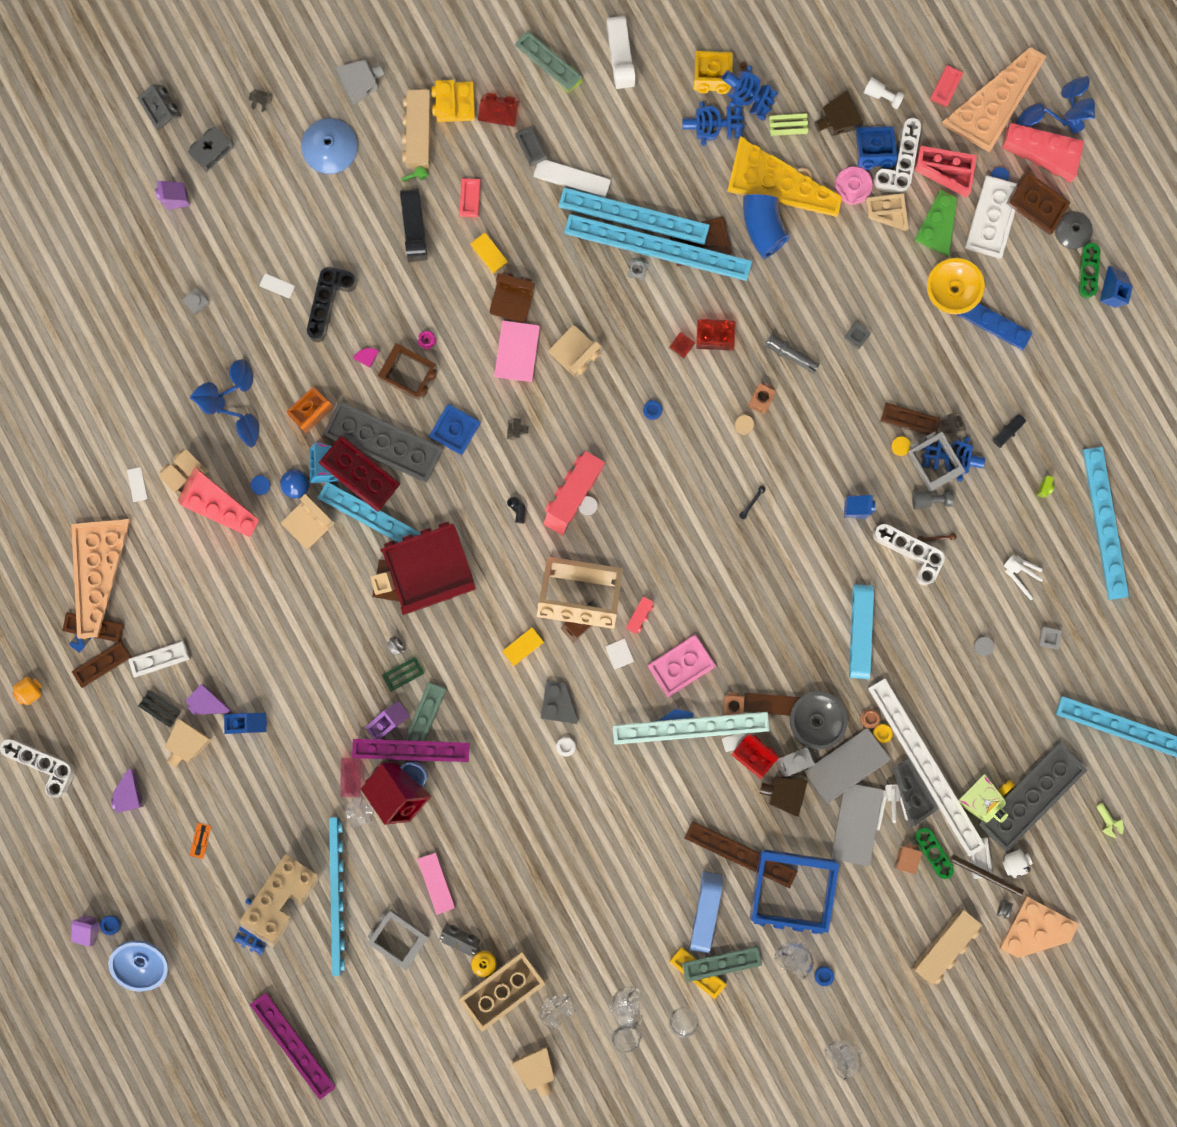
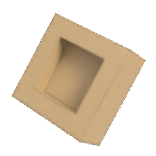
(382, 583)

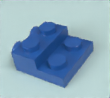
(876, 147)

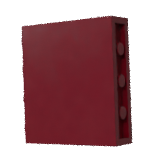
(428, 568)

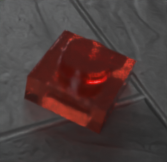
(682, 345)

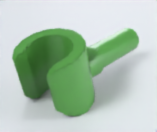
(420, 172)

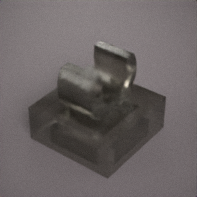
(261, 97)
(956, 423)
(515, 429)

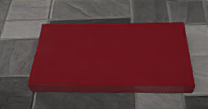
(359, 473)

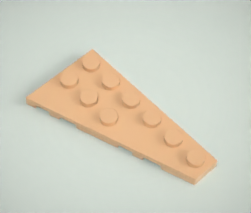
(992, 106)
(95, 562)

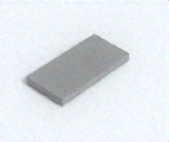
(847, 765)
(857, 825)

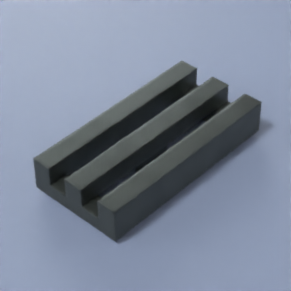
(146, 700)

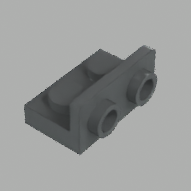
(159, 105)

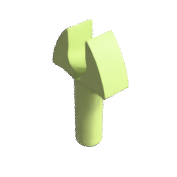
(1109, 821)

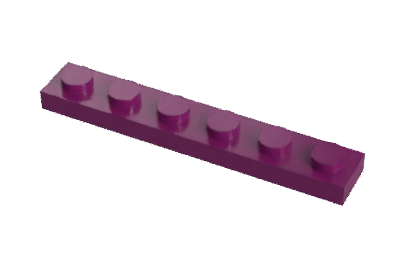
(410, 750)
(293, 1046)

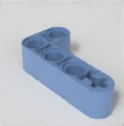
(706, 911)

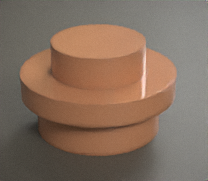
(870, 718)

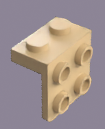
(575, 351)

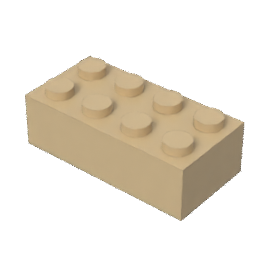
(502, 991)

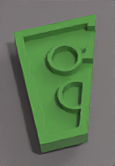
(938, 224)

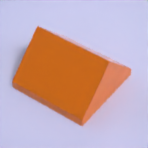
(309, 410)

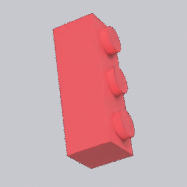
(640, 615)

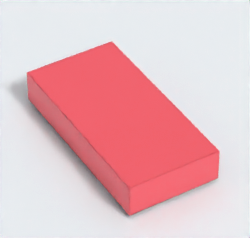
(946, 86)
(469, 197)

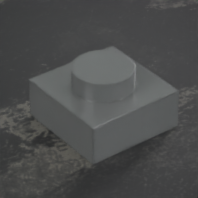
(857, 335)

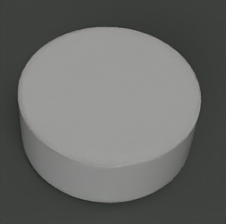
(983, 646)

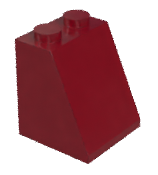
(394, 794)

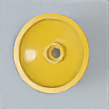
(958, 274)

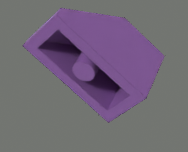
(206, 702)
(387, 721)
(127, 793)

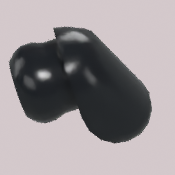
(519, 508)

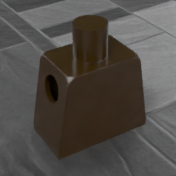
(839, 116)
(785, 794)

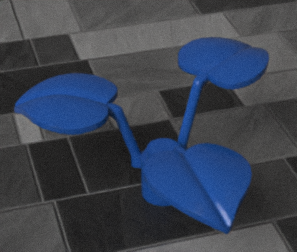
(1074, 117)
(211, 401)

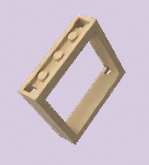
(585, 573)

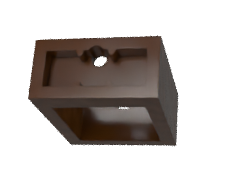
(391, 362)

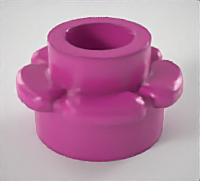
(427, 334)

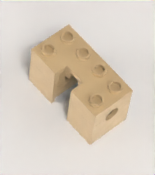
(264, 914)

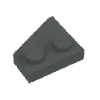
(557, 703)

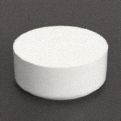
(588, 506)
(565, 746)

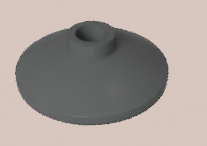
(1069, 237)

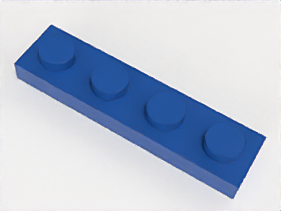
(998, 326)

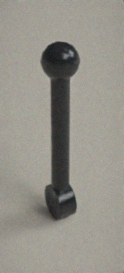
(743, 515)

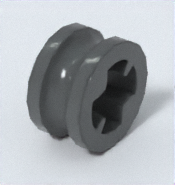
(1004, 909)

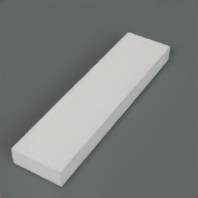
(572, 178)

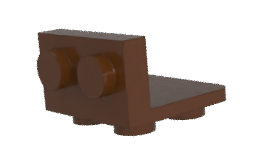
(512, 297)

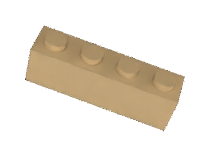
(417, 129)
(947, 947)

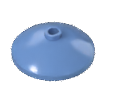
(331, 157)
(138, 973)

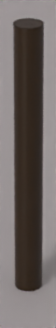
(987, 875)

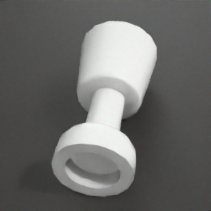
(877, 89)

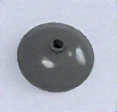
(830, 717)

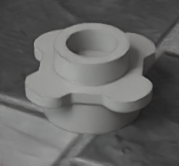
(642, 266)
(396, 646)

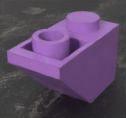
(172, 194)
(85, 930)

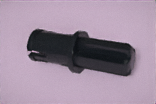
(1009, 431)

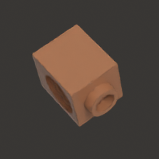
(758, 405)
(733, 697)
(908, 859)

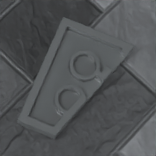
(914, 793)

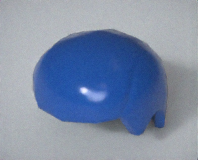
(294, 483)

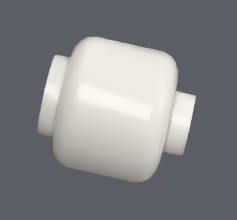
(1017, 863)

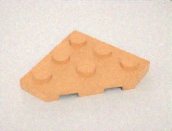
(1037, 929)

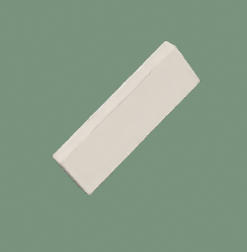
(159, 659)

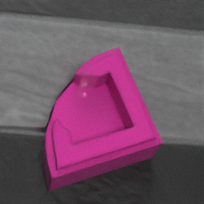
(366, 356)

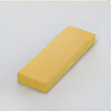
(710, 985)

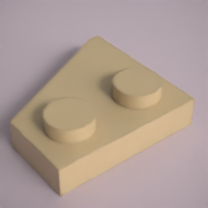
(888, 210)

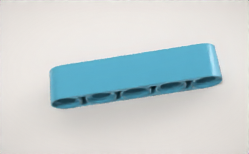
(861, 631)

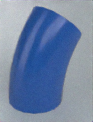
(764, 223)

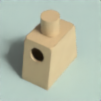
(185, 743)
(535, 1070)

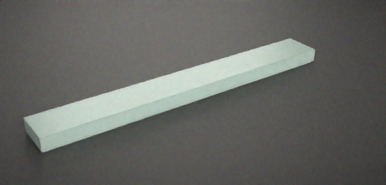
(690, 728)

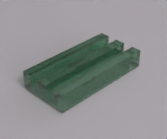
(417, 666)

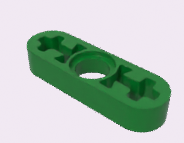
(1082, 275)
(946, 863)

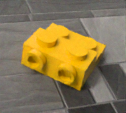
(710, 69)
(453, 101)

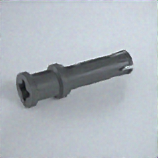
(784, 349)

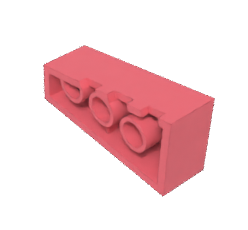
(1045, 149)
(573, 492)
(213, 502)

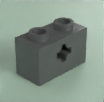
(208, 158)

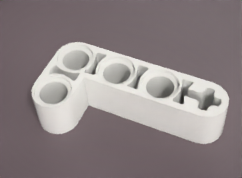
(620, 52)
(903, 155)
(907, 550)
(36, 762)

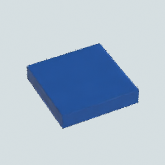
(454, 429)

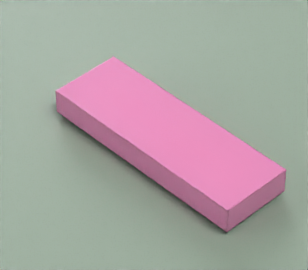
(436, 883)

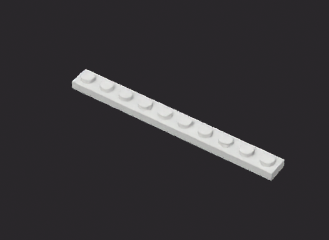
(926, 767)

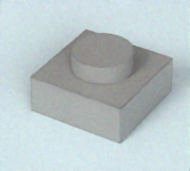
(195, 301)
(1050, 638)

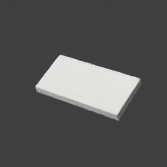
(991, 218)

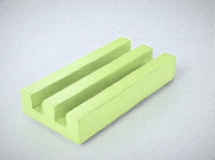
(804, 123)

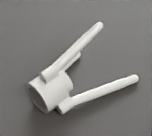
(1015, 564)
(892, 794)

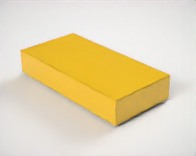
(489, 253)
(523, 646)

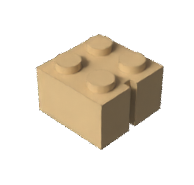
(179, 471)

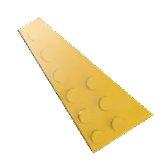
(766, 175)

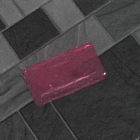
(350, 777)

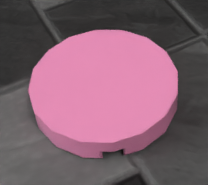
(853, 185)

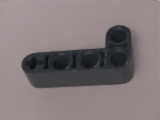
(413, 225)
(327, 304)

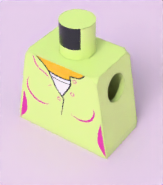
(984, 801)

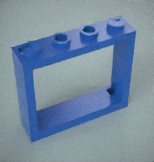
(803, 860)

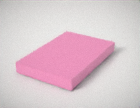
(517, 351)
(681, 666)

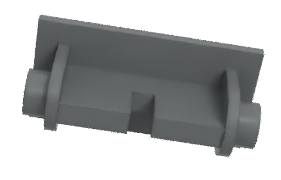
(467, 941)

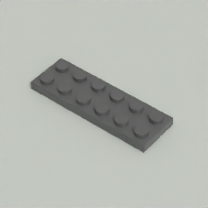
(384, 442)
(1035, 796)

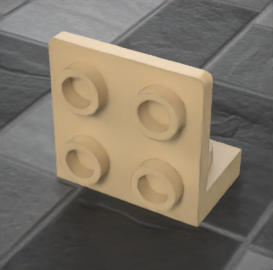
(307, 522)

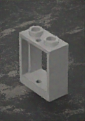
(950, 453)
(384, 919)

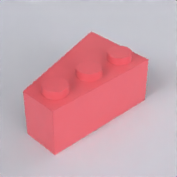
(947, 168)

